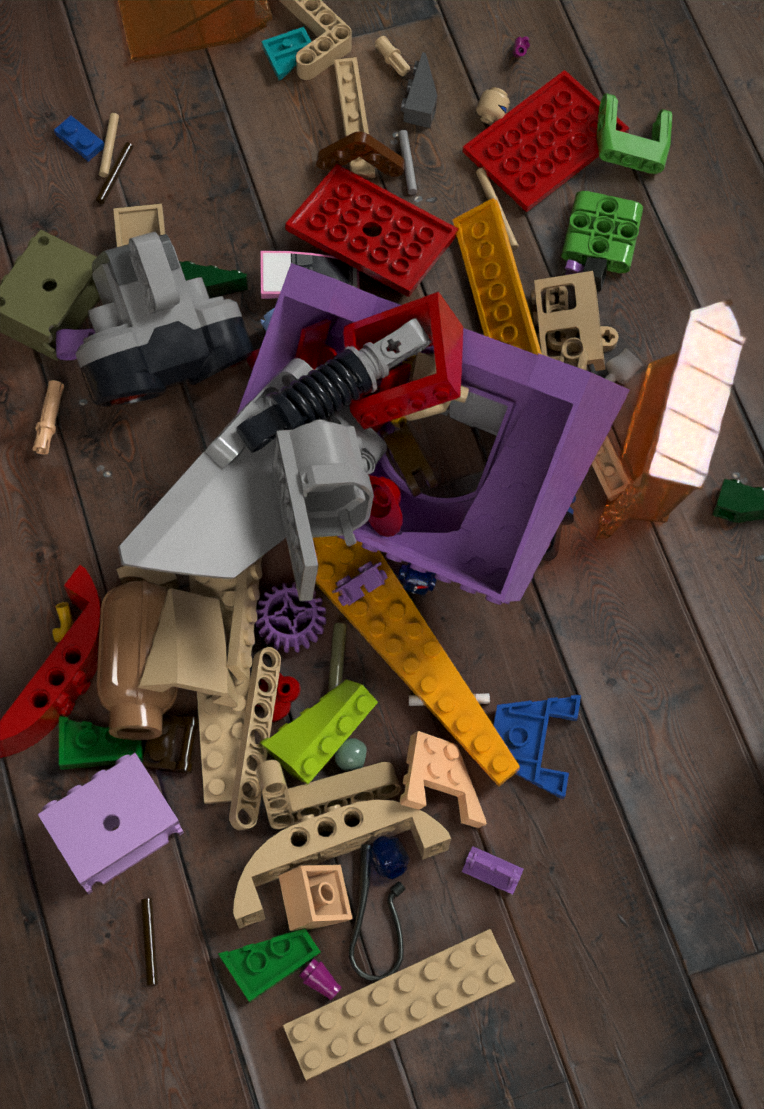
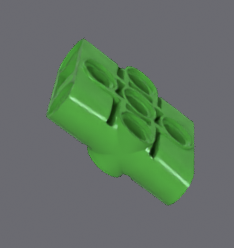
(590, 215)

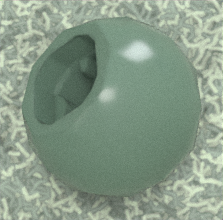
(351, 755)

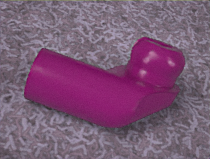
(520, 46)

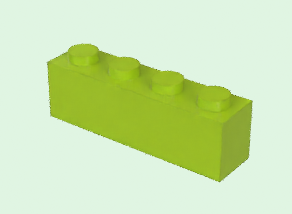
(320, 730)

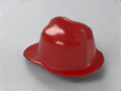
(385, 510)

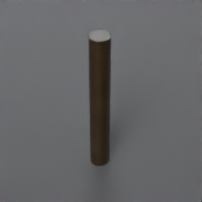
(114, 173)
(149, 942)

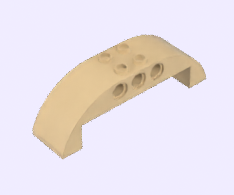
(374, 820)

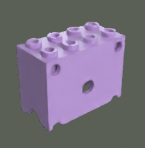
(112, 799)

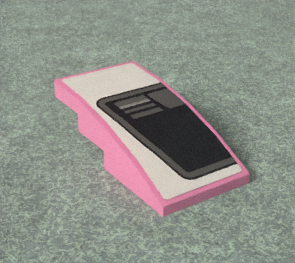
(277, 263)

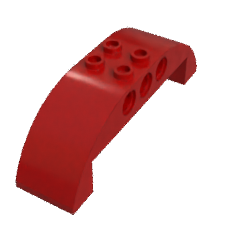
(60, 677)

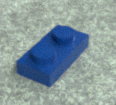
(79, 138)

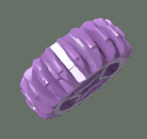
(281, 620)

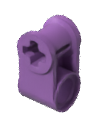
(68, 342)

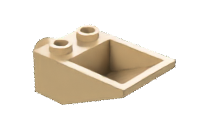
(138, 221)

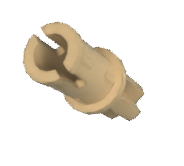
(392, 55)

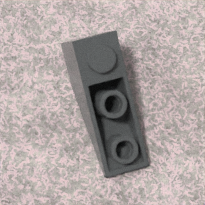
(421, 102)

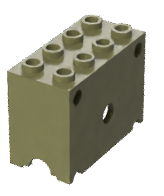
(47, 293)

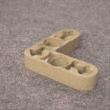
(571, 333)

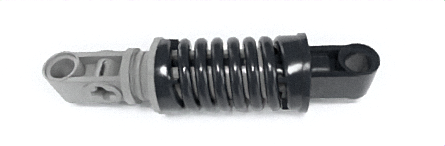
(332, 385)

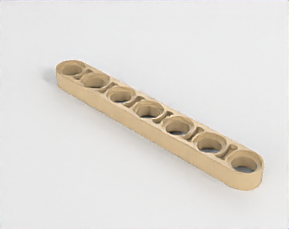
(247, 747)

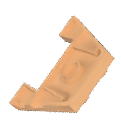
(442, 768)

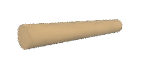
(109, 145)

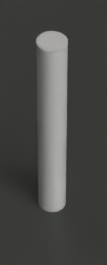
(408, 168)

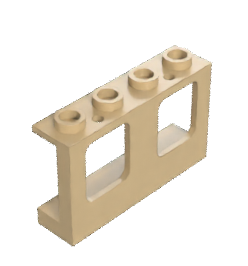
(583, 317)

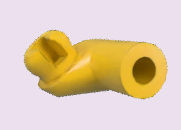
(66, 621)

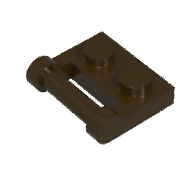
(160, 750)

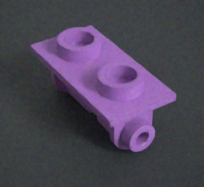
(350, 587)
(492, 870)

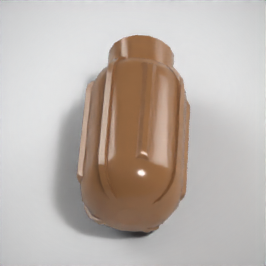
(125, 640)

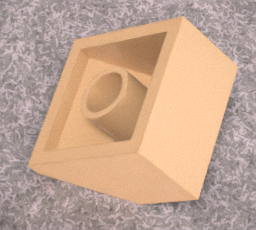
(315, 896)

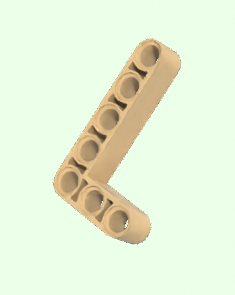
(332, 32)
(287, 806)

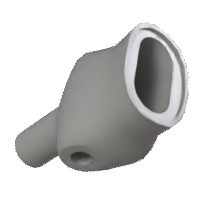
(623, 367)

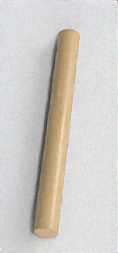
(490, 193)

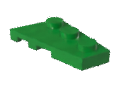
(91, 745)
(269, 962)

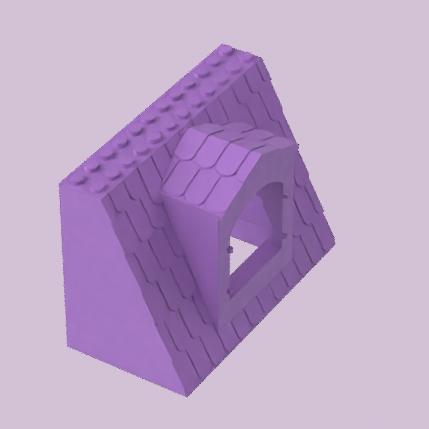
(534, 468)

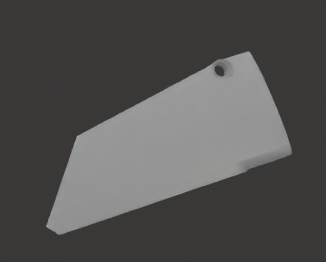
(227, 501)

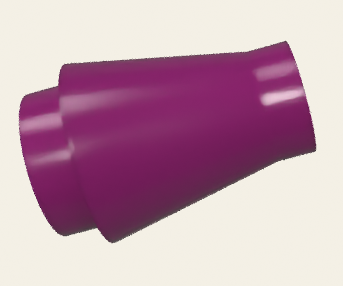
(319, 978)

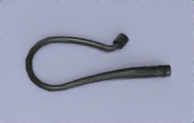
(396, 890)

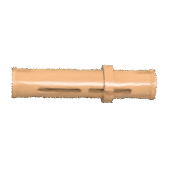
(46, 425)

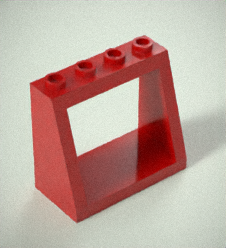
(446, 337)

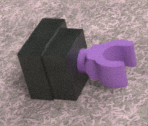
(598, 266)

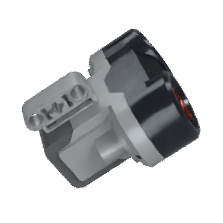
(155, 326)

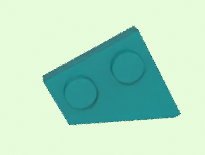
(283, 49)

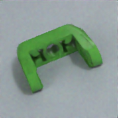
(629, 149)

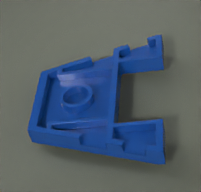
(524, 733)

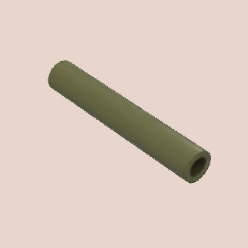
(337, 655)

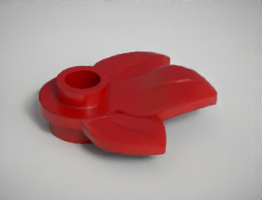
(282, 700)

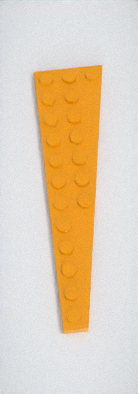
(410, 648)

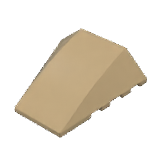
(190, 649)

